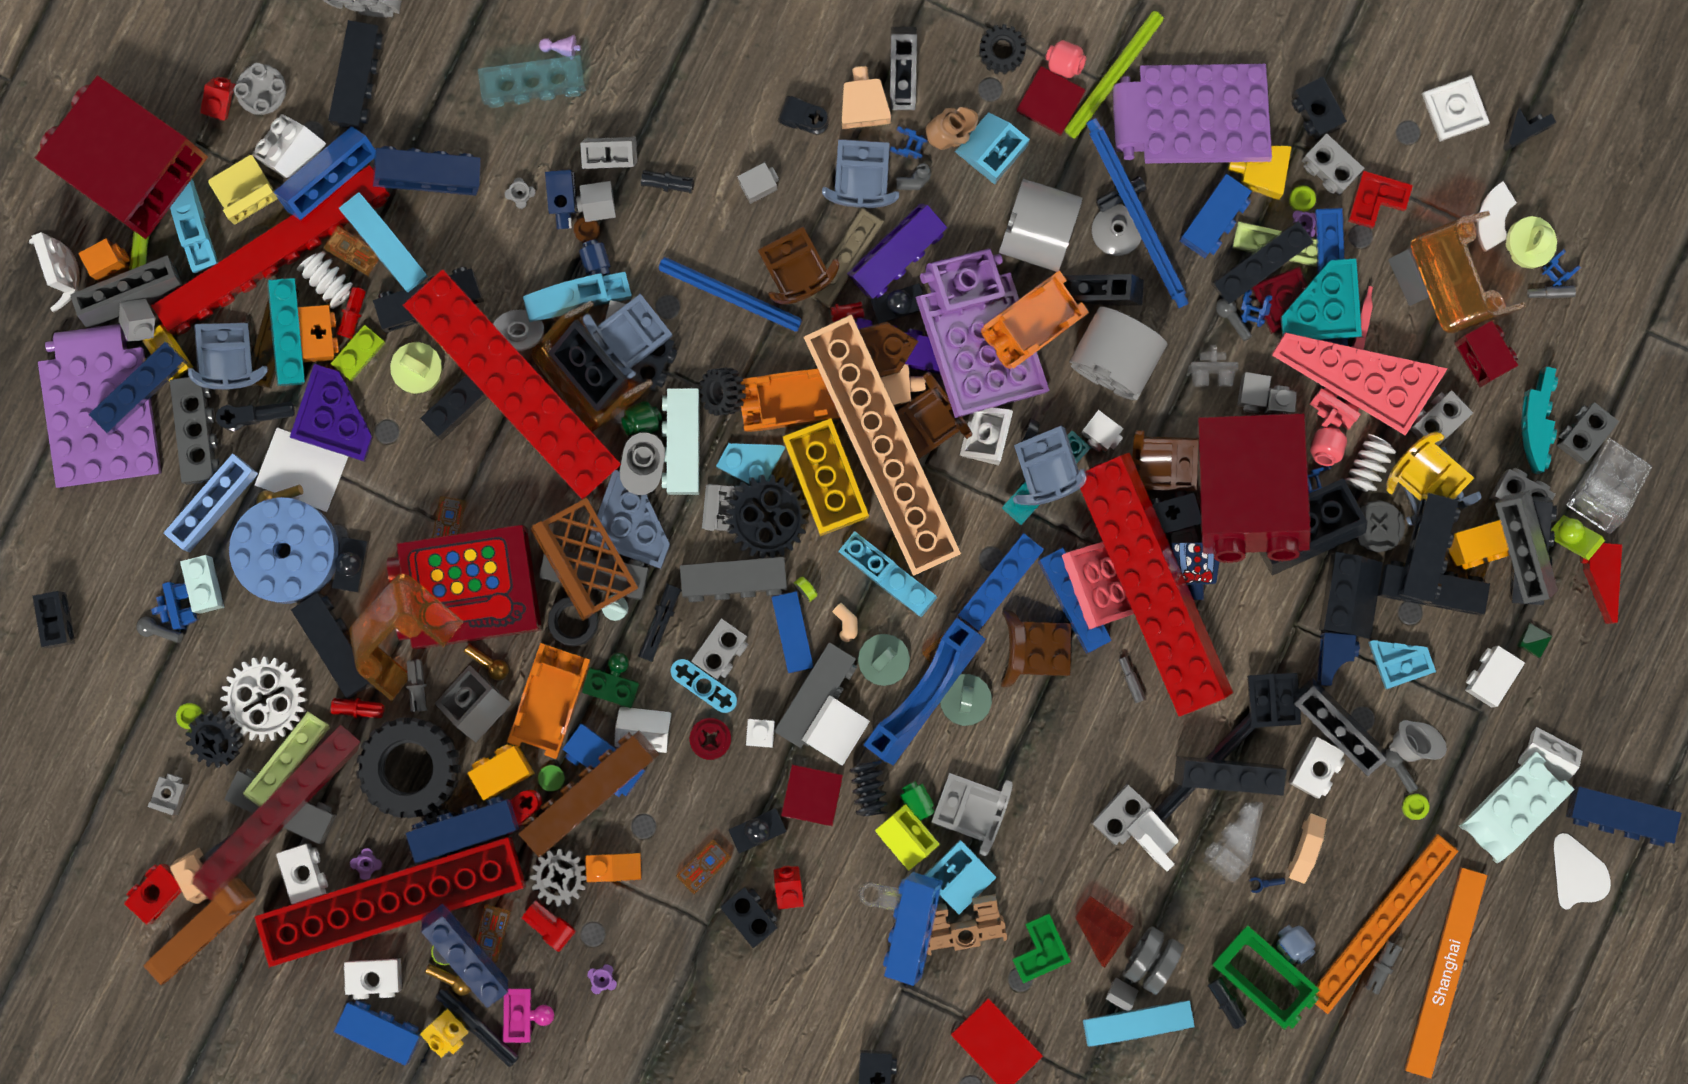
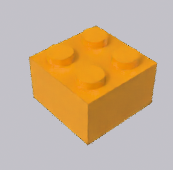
(1478, 543)
(501, 772)

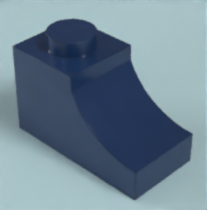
(1334, 652)

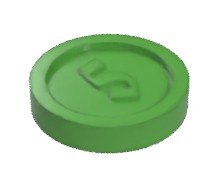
(551, 778)

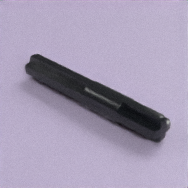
(477, 1027)

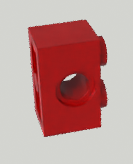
(140, 901)

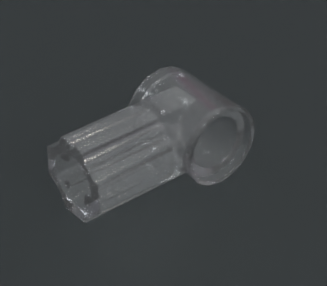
(886, 897)

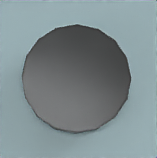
(1384, 526)

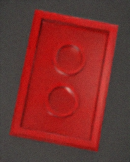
(996, 1044)

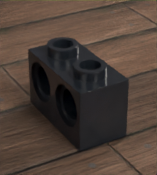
(658, 363)
(53, 619)
(744, 921)

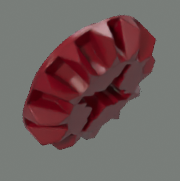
(697, 738)

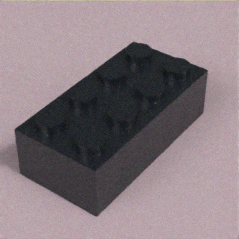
(1333, 521)

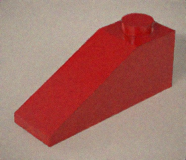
(1603, 576)

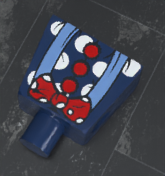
(1195, 566)

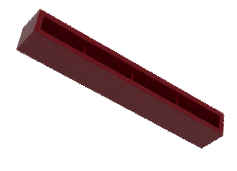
(275, 813)

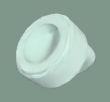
(616, 610)

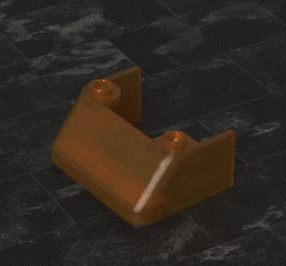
(1453, 277)
(563, 385)
(410, 610)

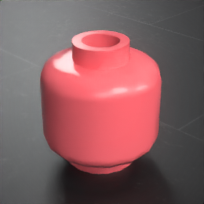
(1066, 59)
(1328, 446)

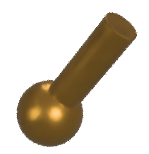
(286, 493)
(496, 668)
(456, 982)

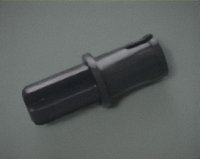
(1113, 197)
(1227, 1003)

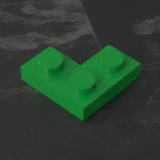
(1048, 950)

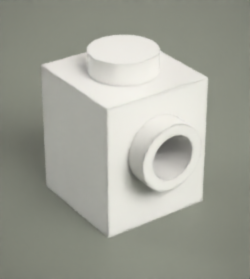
(1102, 432)

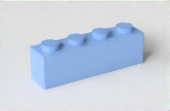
(210, 503)

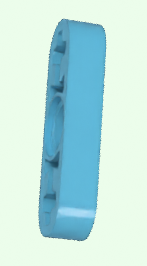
(684, 680)

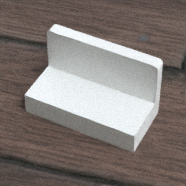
(651, 723)
(1560, 757)
(1154, 837)

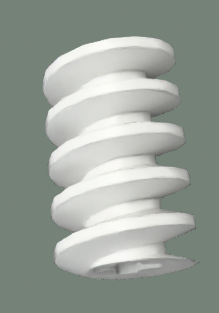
(325, 279)
(1370, 464)

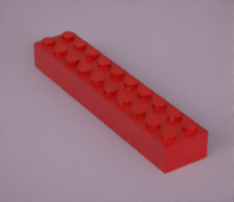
(511, 384)
(1154, 585)
(389, 901)

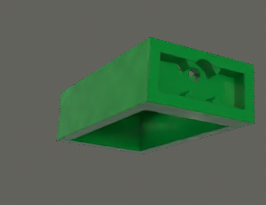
(1307, 990)

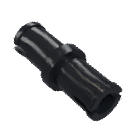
(667, 181)

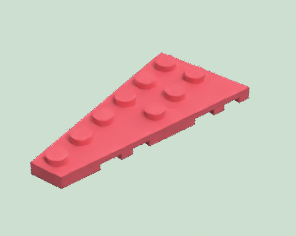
(1375, 382)

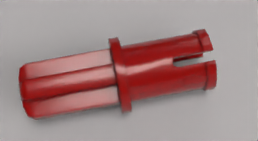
(351, 313)
(357, 708)

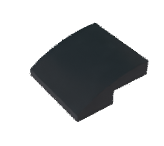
(1273, 700)

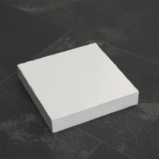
(1455, 108)
(835, 730)

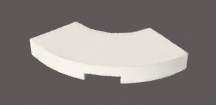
(1492, 228)

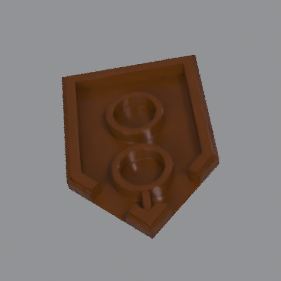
(888, 347)

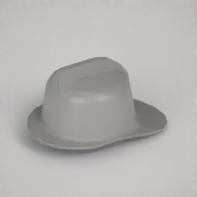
(642, 463)
(1418, 741)

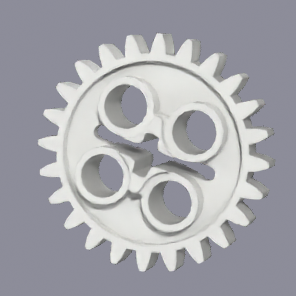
(274, 720)

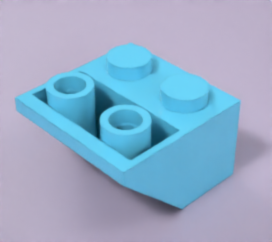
(993, 147)
(961, 875)

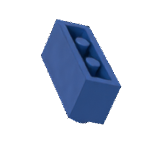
(1216, 217)
(587, 747)
(378, 1031)

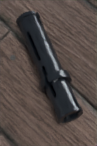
(671, 593)

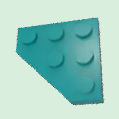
(1327, 305)

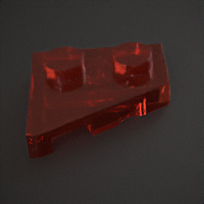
(1102, 929)

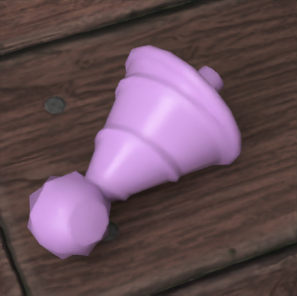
(564, 47)

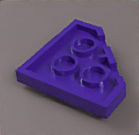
(331, 417)

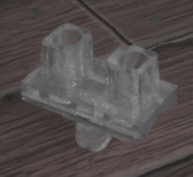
(1201, 370)

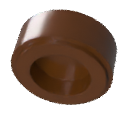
(586, 231)

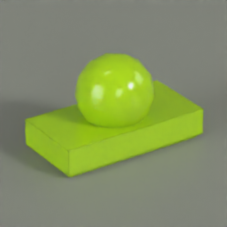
(1576, 537)

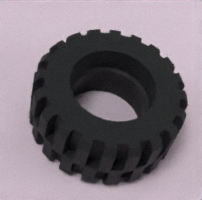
(373, 761)

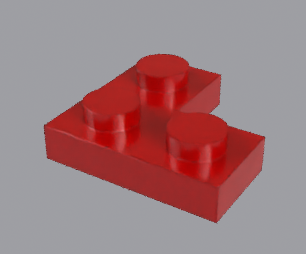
(1376, 191)

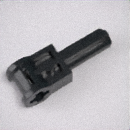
(253, 415)

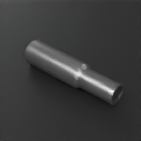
(1552, 292)
(1132, 680)

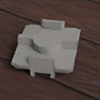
(715, 504)

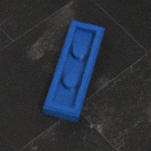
(792, 632)

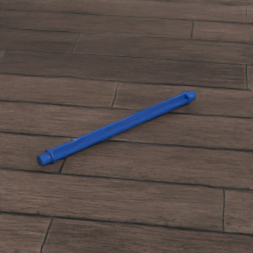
(1137, 213)

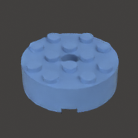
(262, 534)

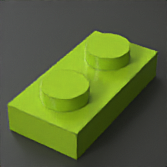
(358, 353)

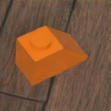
(613, 867)

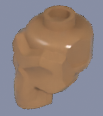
(951, 127)

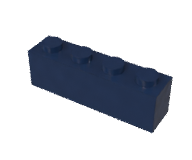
(426, 171)
(137, 388)
(1623, 815)
(462, 830)
(464, 955)

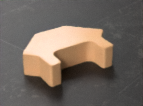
(1307, 848)

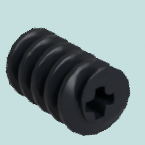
(868, 789)

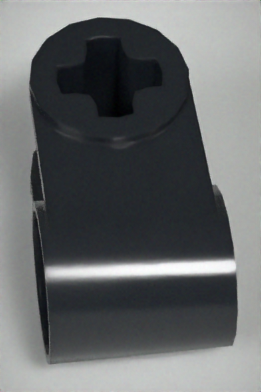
(799, 115)

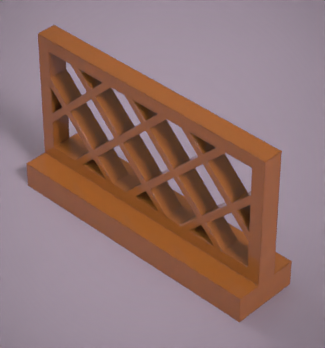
(563, 568)

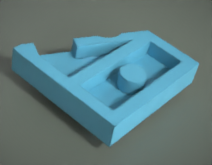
(750, 460)
(1401, 662)

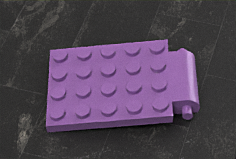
(1194, 114)
(961, 300)
(83, 374)

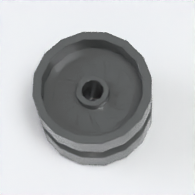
(1153, 960)

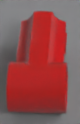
(554, 930)

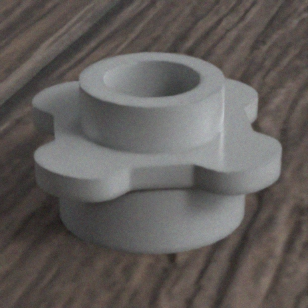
(512, 193)

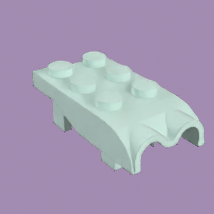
(1516, 808)

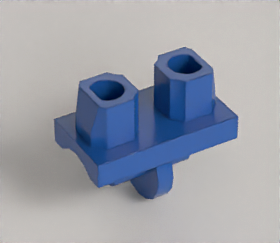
(178, 616)

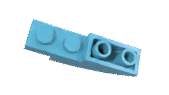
(192, 230)
(566, 296)
(887, 574)

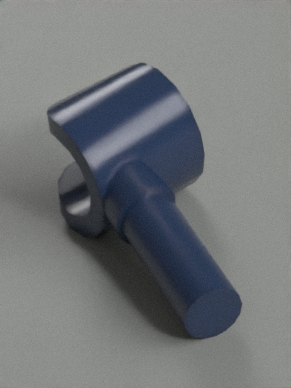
(1266, 883)

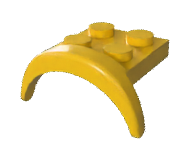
(1429, 470)

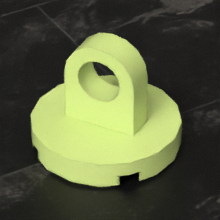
(1531, 242)
(416, 367)

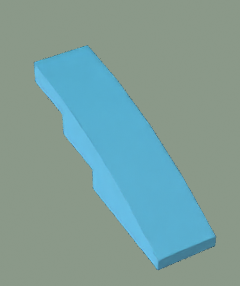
(383, 242)
(1138, 1023)

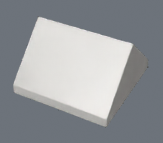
(989, 435)

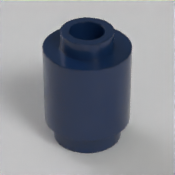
(595, 258)

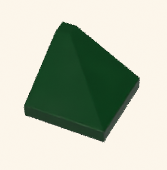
(1534, 640)

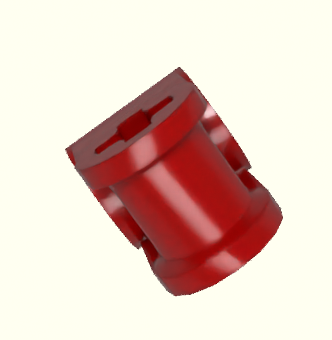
(521, 812)

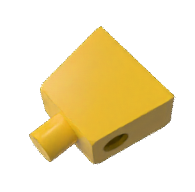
(1265, 177)

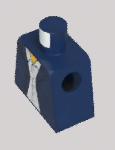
(558, 185)

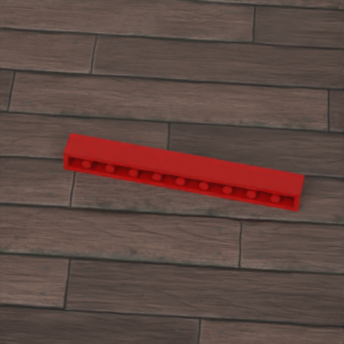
(263, 257)

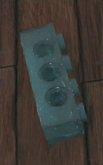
(544, 70)

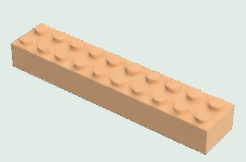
(882, 445)

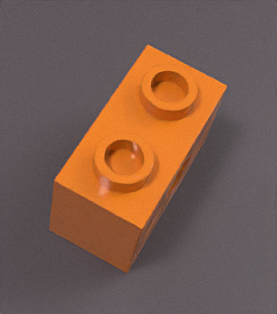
(105, 260)
(317, 349)

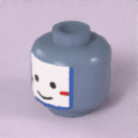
(1295, 944)

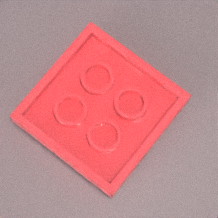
(1096, 585)

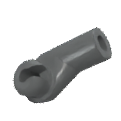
(917, 180)

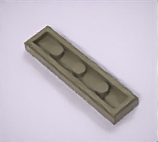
(850, 253)

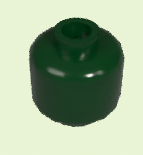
(641, 419)

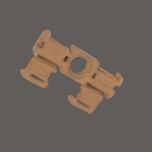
(986, 929)

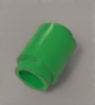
(918, 800)

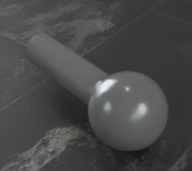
(1229, 311)
(148, 626)
(1395, 761)

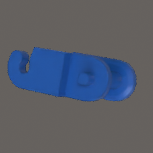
(912, 136)
(1565, 275)
(1247, 307)
(1314, 473)

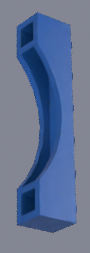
(899, 729)

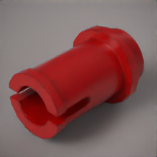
(840, 312)

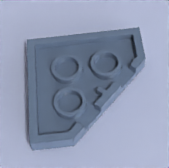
(631, 525)

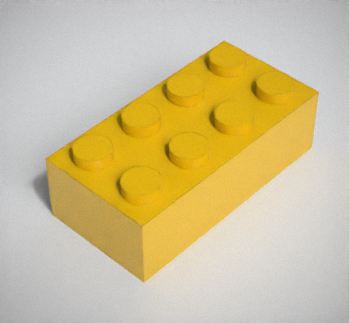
(825, 477)

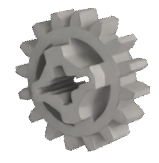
(564, 889)

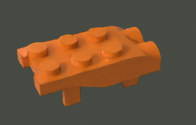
(1033, 321)
(786, 400)
(549, 699)

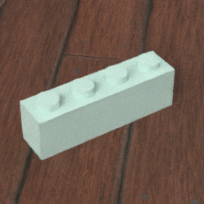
(682, 441)

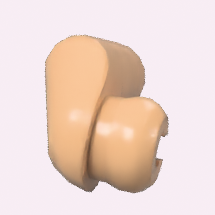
(849, 623)

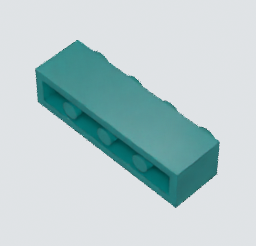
(285, 332)

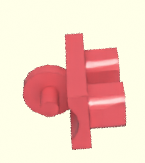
(1334, 410)

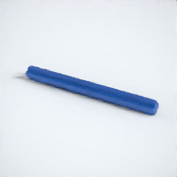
(730, 294)

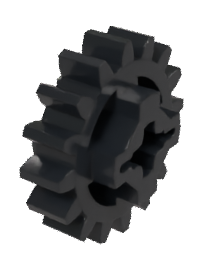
(214, 739)

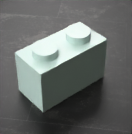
(202, 584)

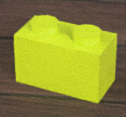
(907, 837)

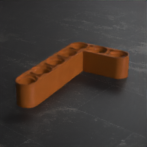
(200, 931)

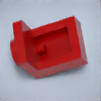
(217, 98)
(788, 887)

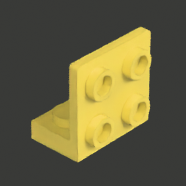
(242, 189)

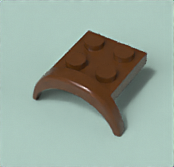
(796, 267)
(930, 419)
(1166, 462)
(1036, 648)

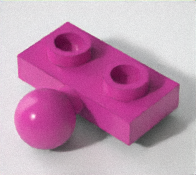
(519, 1015)

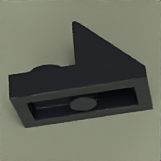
(1521, 131)

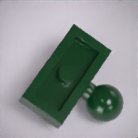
(611, 685)

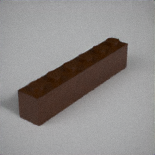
(589, 793)

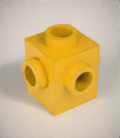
(445, 1034)

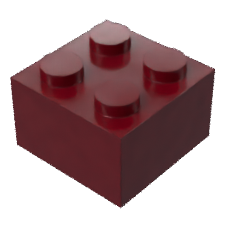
(1486, 353)

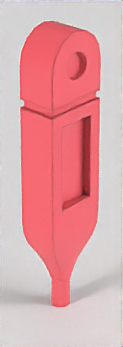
(1365, 313)

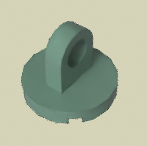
(883, 659)
(967, 700)

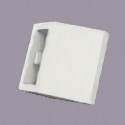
(287, 147)

